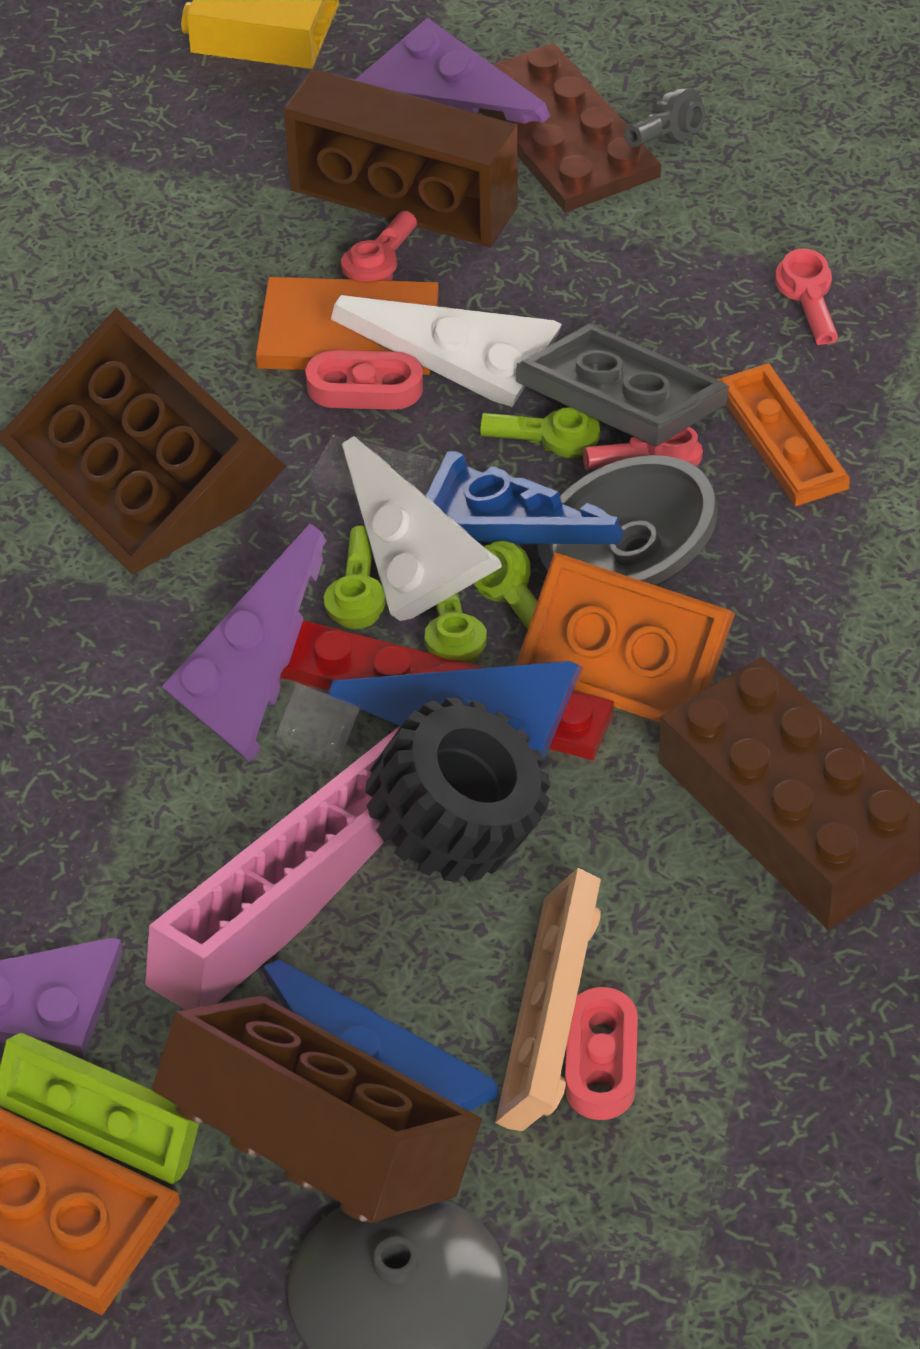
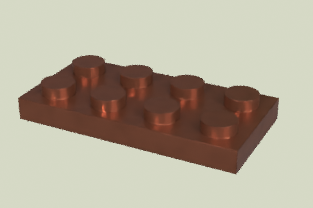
(582, 144)

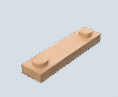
(548, 1002)

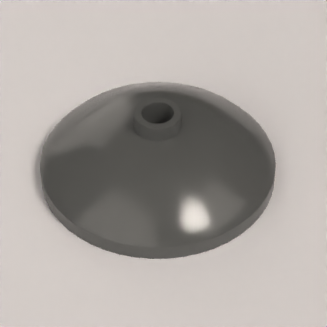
(663, 511)
(442, 1299)

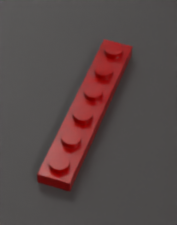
(334, 654)

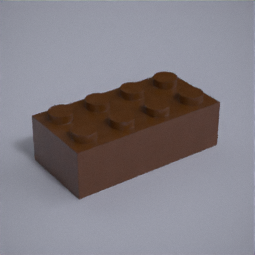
(400, 155)
(793, 791)
(316, 1107)

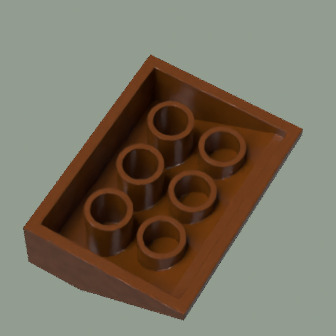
(138, 447)

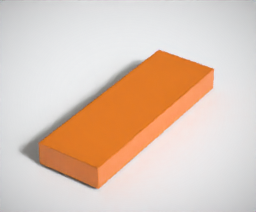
(784, 435)

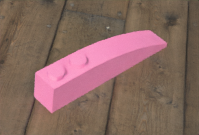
(264, 893)

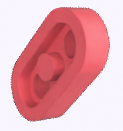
(364, 379)
(602, 1056)

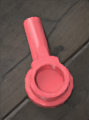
(377, 259)
(806, 279)
(681, 446)

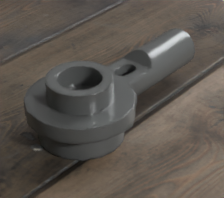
(675, 115)

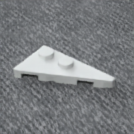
(459, 344)
(414, 543)

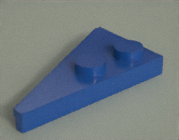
(515, 509)
(527, 694)
(380, 1037)

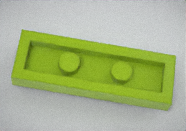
(95, 1107)

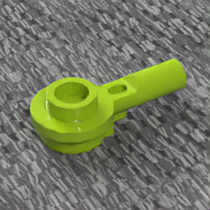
(561, 432)
(510, 580)
(356, 598)
(455, 633)

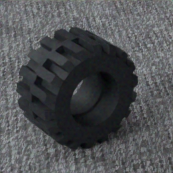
(434, 820)

